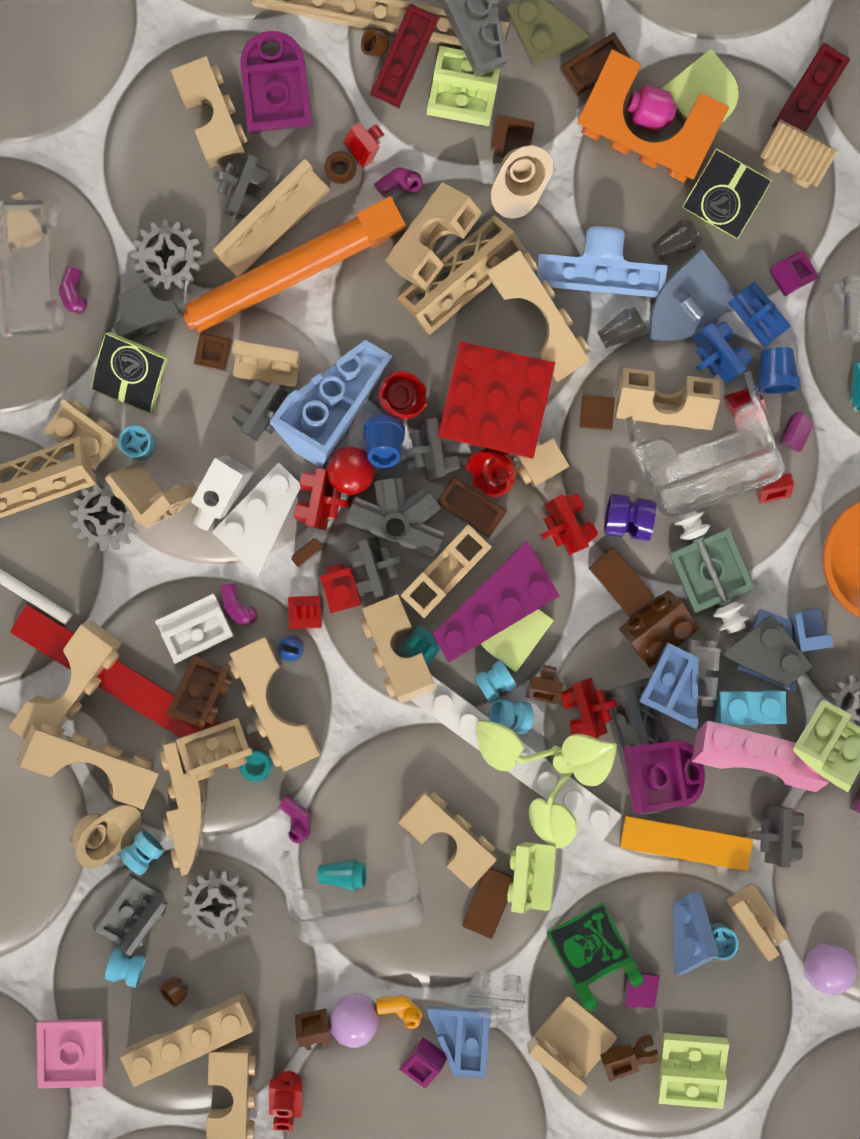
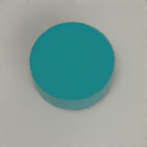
(258, 766)

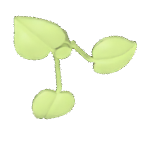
(580, 754)

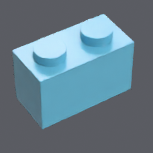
(750, 707)

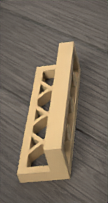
(271, 219)
(466, 277)
(48, 483)

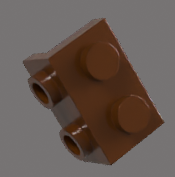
(656, 625)
(197, 693)

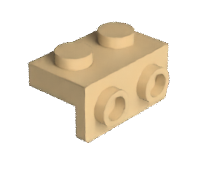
(213, 748)

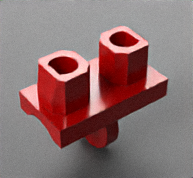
(323, 502)
(564, 526)
(592, 708)
(285, 1100)

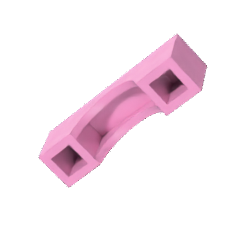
(735, 747)

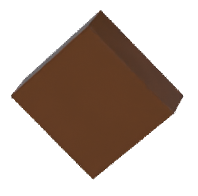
(213, 351)
(597, 412)
(307, 552)

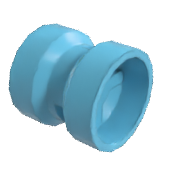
(132, 440)
(495, 681)
(515, 716)
(141, 852)
(726, 940)
(122, 966)

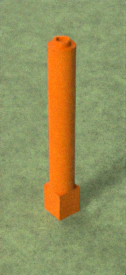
(368, 229)

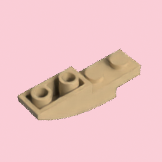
(186, 820)

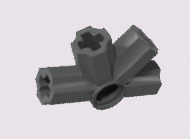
(411, 513)

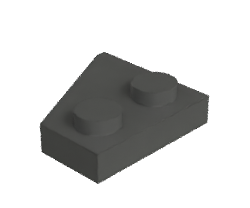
(769, 652)

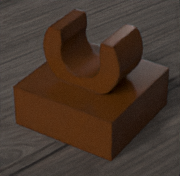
(544, 687)
(312, 1028)

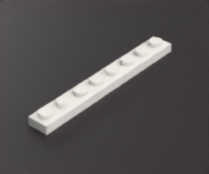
(536, 774)

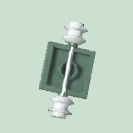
(711, 571)

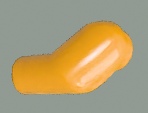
(403, 1007)

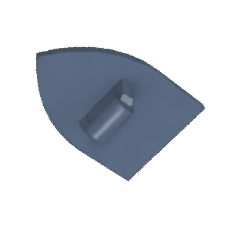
(690, 300)

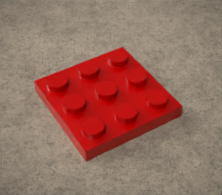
(496, 400)

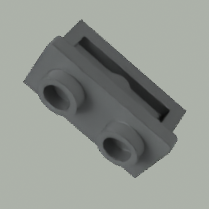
(131, 913)

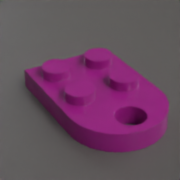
(275, 85)
(660, 776)

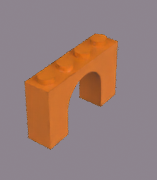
(605, 118)

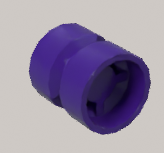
(630, 517)

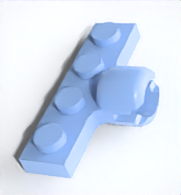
(602, 267)

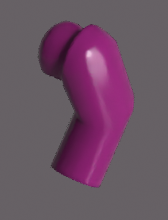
(401, 179)
(69, 293)
(234, 609)
(299, 819)

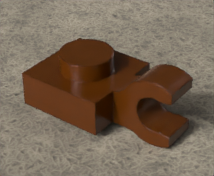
(625, 1060)

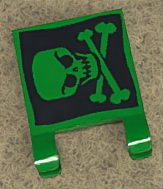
(591, 950)

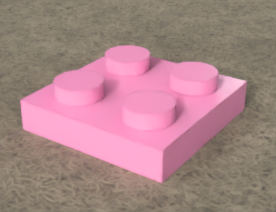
(70, 1053)

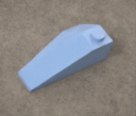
(324, 409)

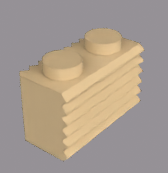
(797, 154)

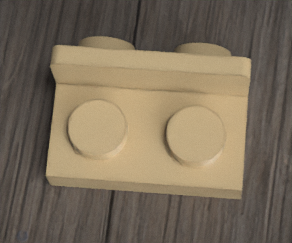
(266, 363)
(73, 422)
(758, 920)

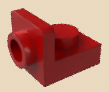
(340, 588)

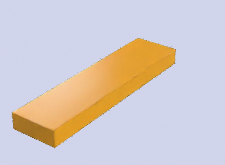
(686, 843)

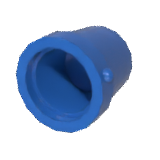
(778, 371)
(384, 440)

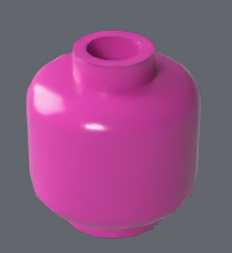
(651, 108)

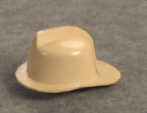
(521, 181)
(104, 835)

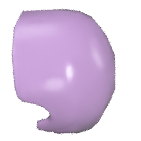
(830, 969)
(354, 1020)

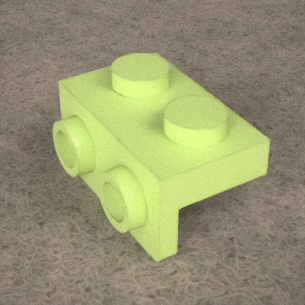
(533, 877)

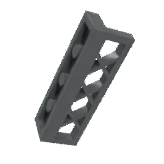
(630, 720)

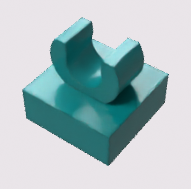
(421, 642)

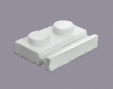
(194, 628)

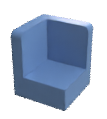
(809, 630)

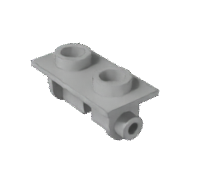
(708, 661)

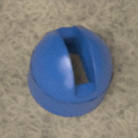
(294, 642)

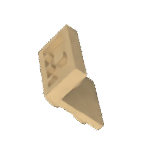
(145, 497)
(571, 1044)

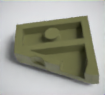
(544, 30)

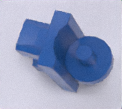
(759, 314)
(718, 354)

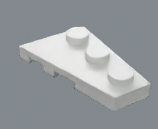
(258, 519)

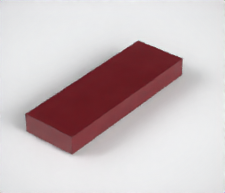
(404, 56)
(813, 88)

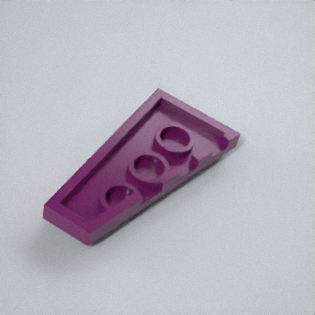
(504, 599)

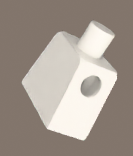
(228, 480)

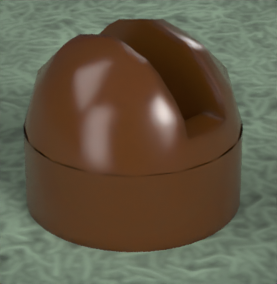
(374, 43)
(173, 992)

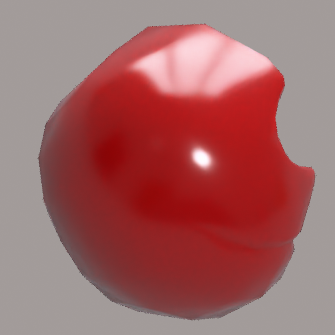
(402, 395)
(350, 470)
(492, 472)

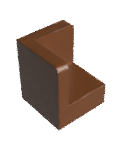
(510, 134)

